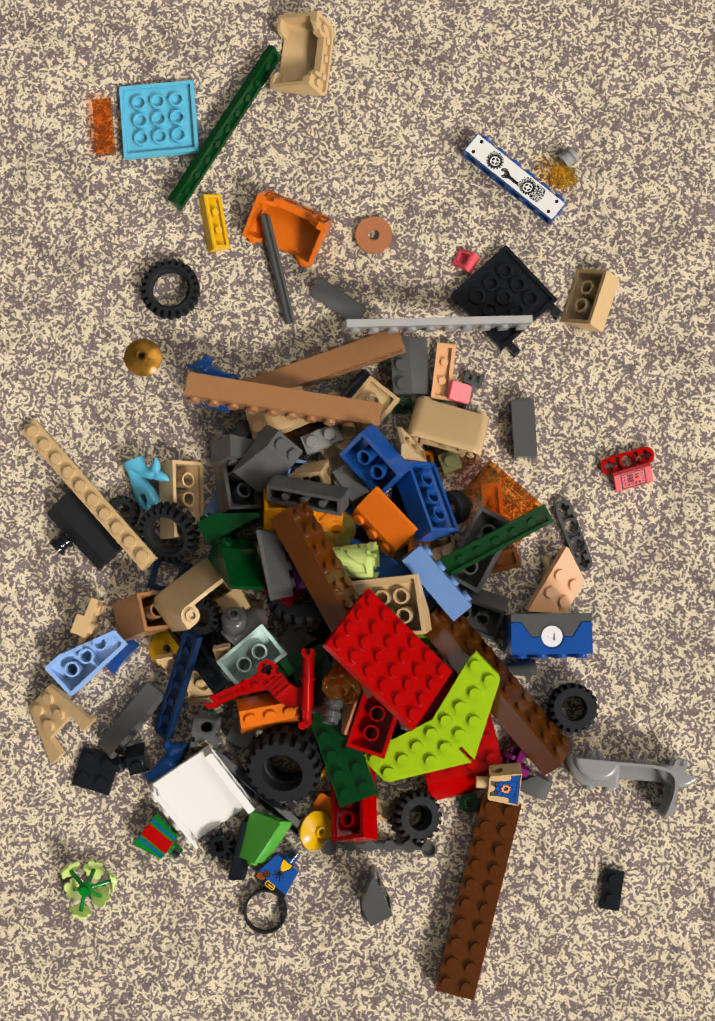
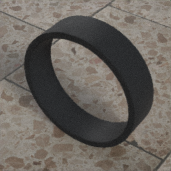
(261, 931)

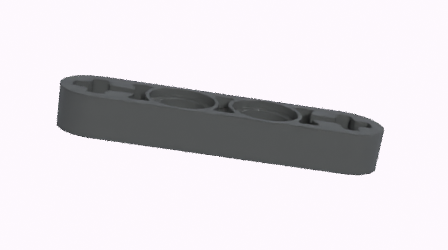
(576, 534)

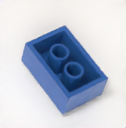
(375, 460)

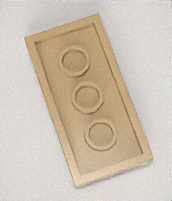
(374, 392)

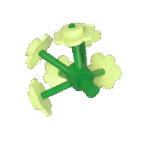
(78, 887)

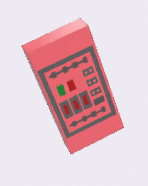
(632, 477)

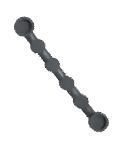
(428, 848)

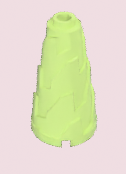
(359, 560)

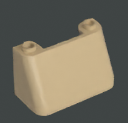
(305, 54)
(448, 428)
(178, 599)

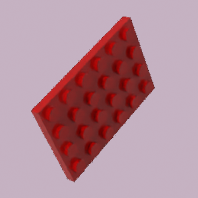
(388, 659)

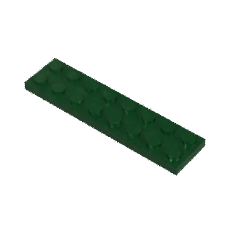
(345, 765)

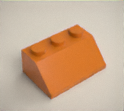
(384, 522)
(264, 712)

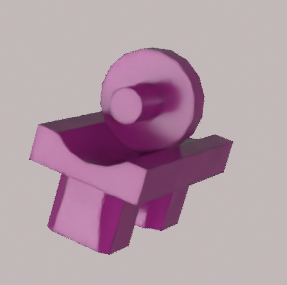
(516, 758)

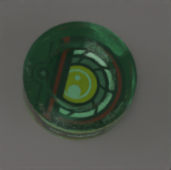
(404, 405)

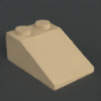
(284, 425)

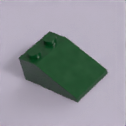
(225, 524)
(237, 563)

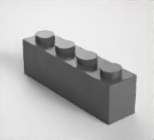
(320, 496)

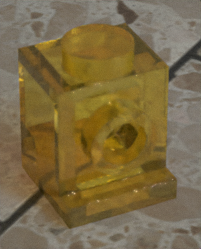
(562, 177)

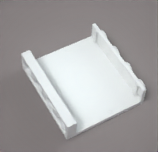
(200, 794)

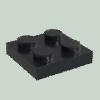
(95, 771)

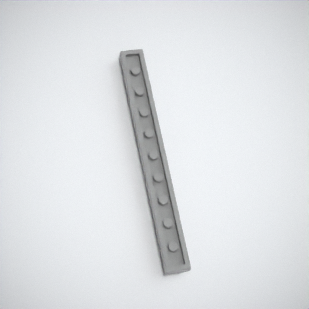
(431, 324)

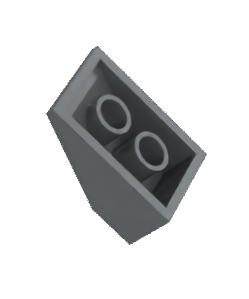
(267, 456)

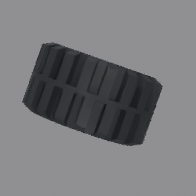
(589, 707)
(429, 815)

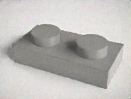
(321, 439)

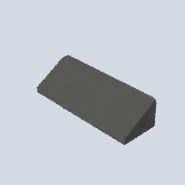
(337, 300)

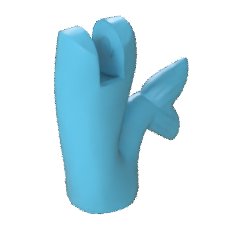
(138, 474)

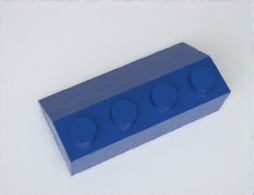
(427, 502)

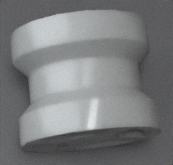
(568, 157)

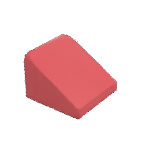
(465, 261)
(459, 392)

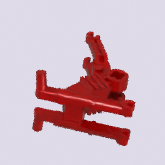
(278, 686)

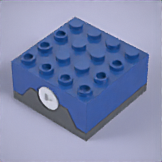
(548, 635)

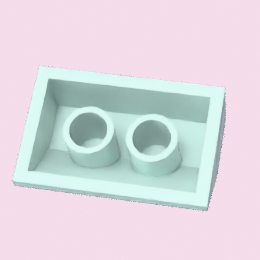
(245, 657)

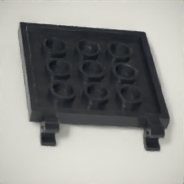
(505, 289)

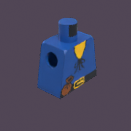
(279, 872)

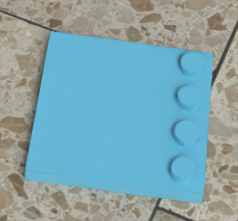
(159, 120)

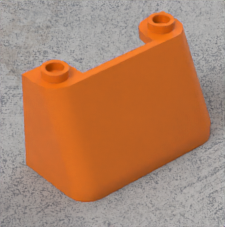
(295, 226)

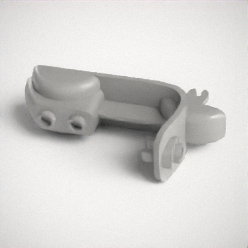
(605, 772)

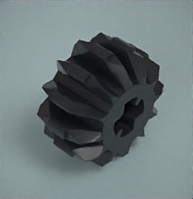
(213, 845)

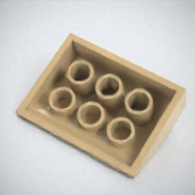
(403, 597)

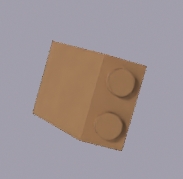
(138, 617)

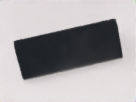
(239, 866)

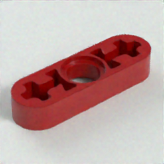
(611, 460)

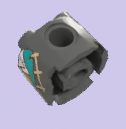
(202, 721)

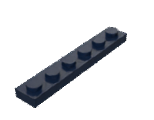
(178, 683)

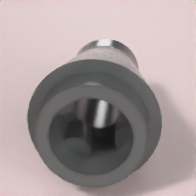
(523, 668)

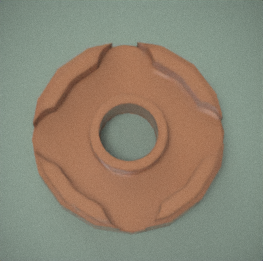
(373, 224)

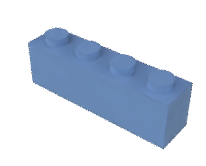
(437, 581)

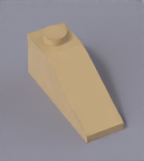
(409, 447)

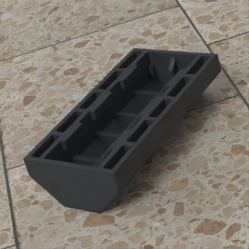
(84, 530)

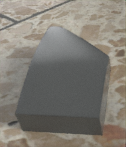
(536, 786)

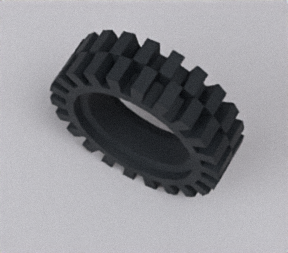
(165, 268)
(169, 552)

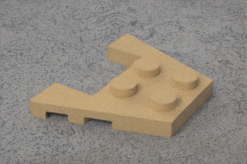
(197, 688)
(51, 714)

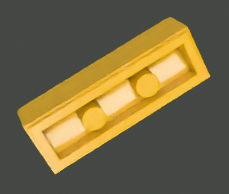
(211, 222)

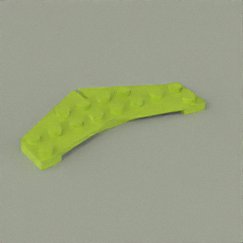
(455, 725)

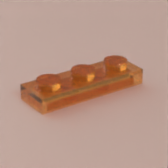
(103, 127)

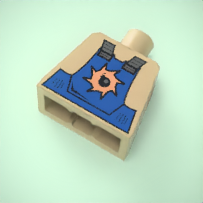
(502, 783)

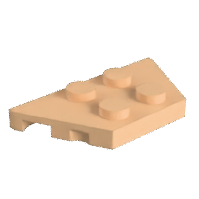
(558, 585)

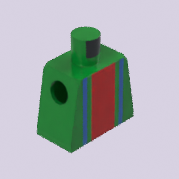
(159, 838)

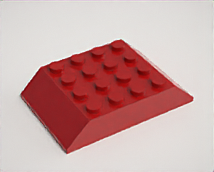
(461, 778)

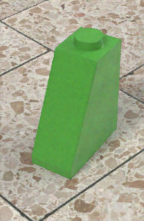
(262, 836)

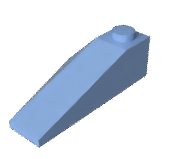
(81, 664)

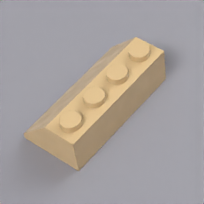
(183, 488)

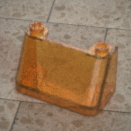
(499, 493)

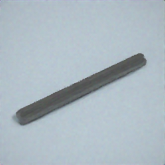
(277, 269)

